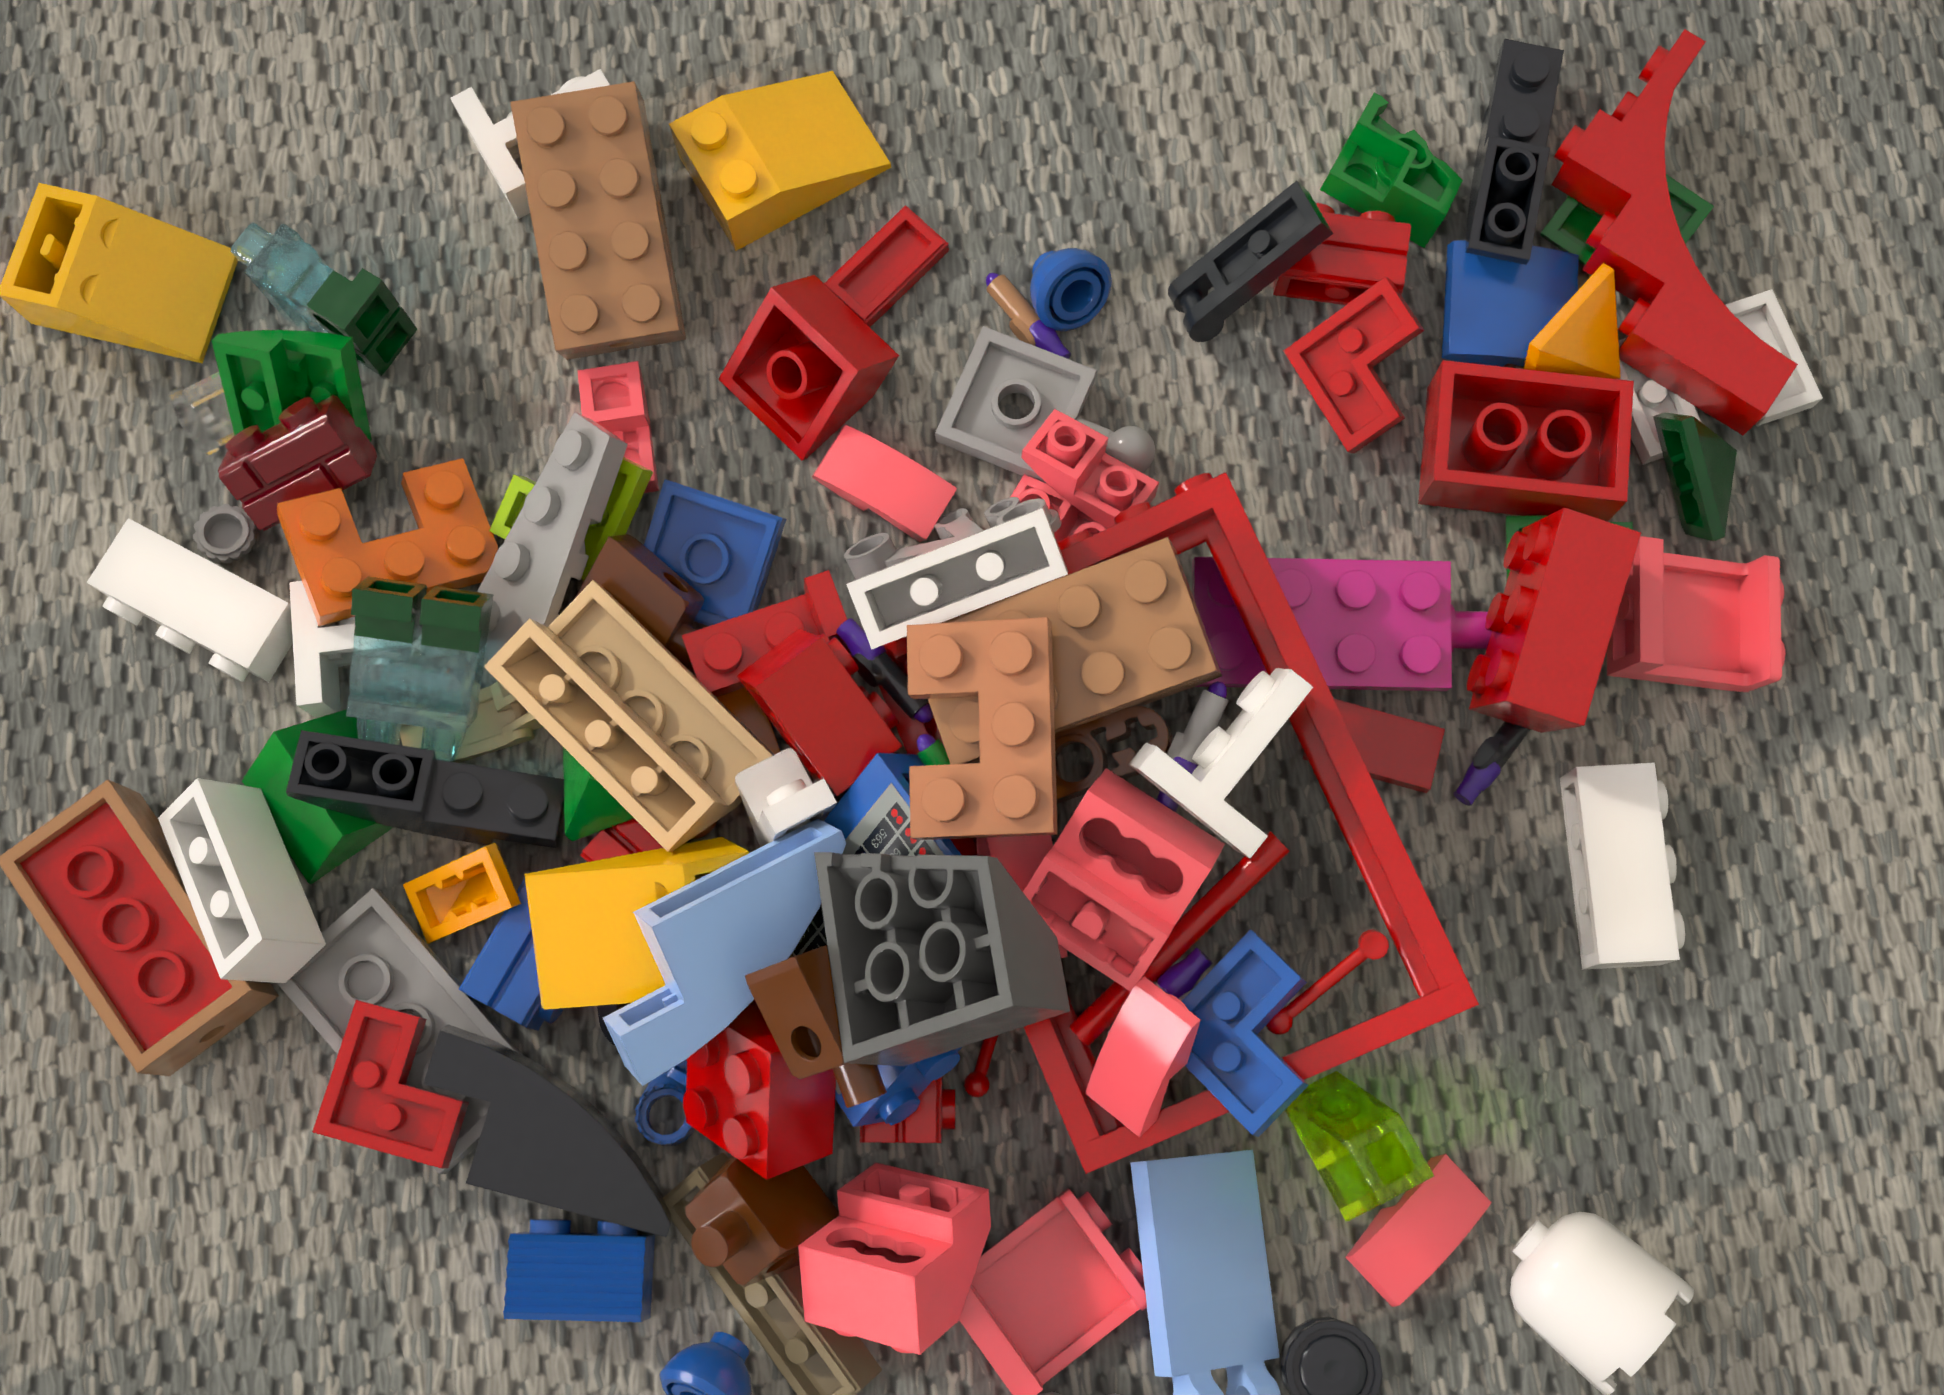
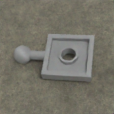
(1009, 366)

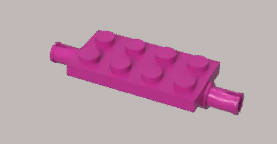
(1361, 618)

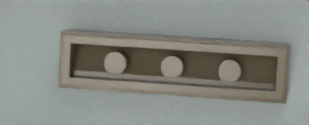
(806, 1354)

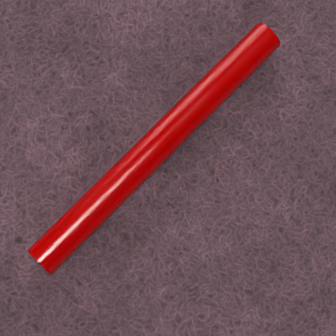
(1185, 934)

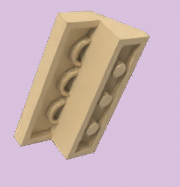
(630, 715)

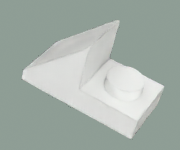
(782, 796)

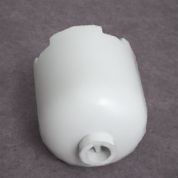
(1594, 1295)

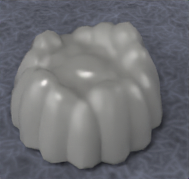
(224, 533)

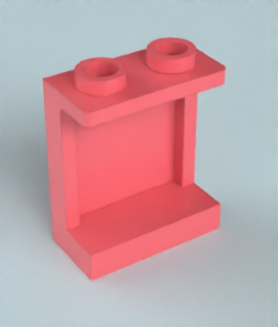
(1699, 621)
(1050, 1292)

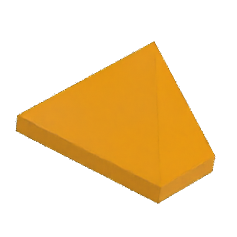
(1582, 334)
(462, 893)

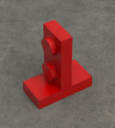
(734, 644)

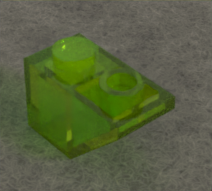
(1356, 1144)

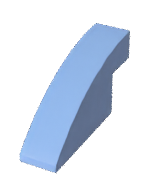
(712, 938)

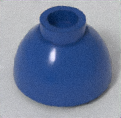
(1069, 288)
(709, 1368)

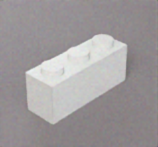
(958, 577)
(194, 602)
(1621, 866)
(241, 882)

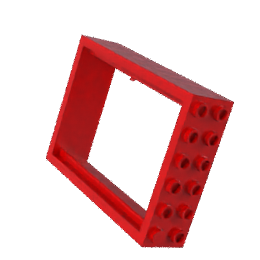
(1212, 513)

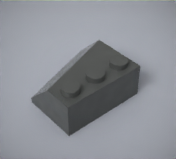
(932, 954)

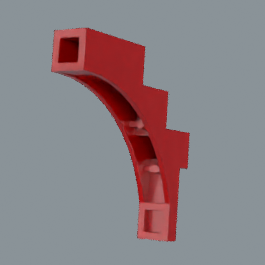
(1678, 325)

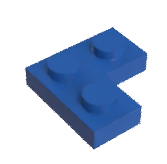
(1227, 1051)

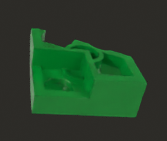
(1392, 174)

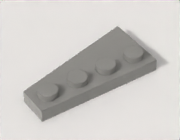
(550, 531)

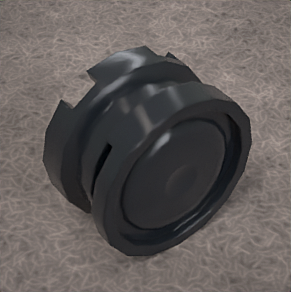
(1329, 1359)

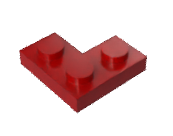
(1340, 358)
(370, 1097)

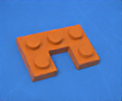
(445, 551)

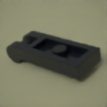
(1248, 261)

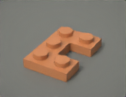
(1012, 675)

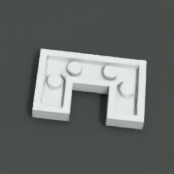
(1767, 321)

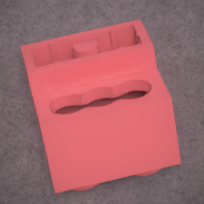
(1120, 878)
(895, 1257)

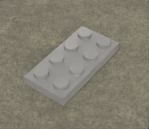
(385, 962)

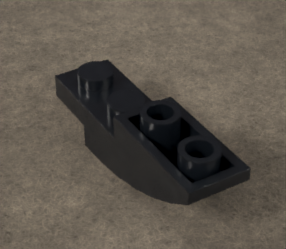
(1513, 152)
(423, 794)

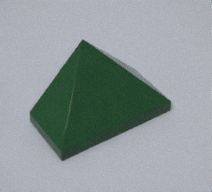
(1699, 473)

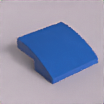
(1502, 305)

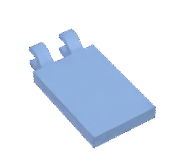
(1206, 1272)

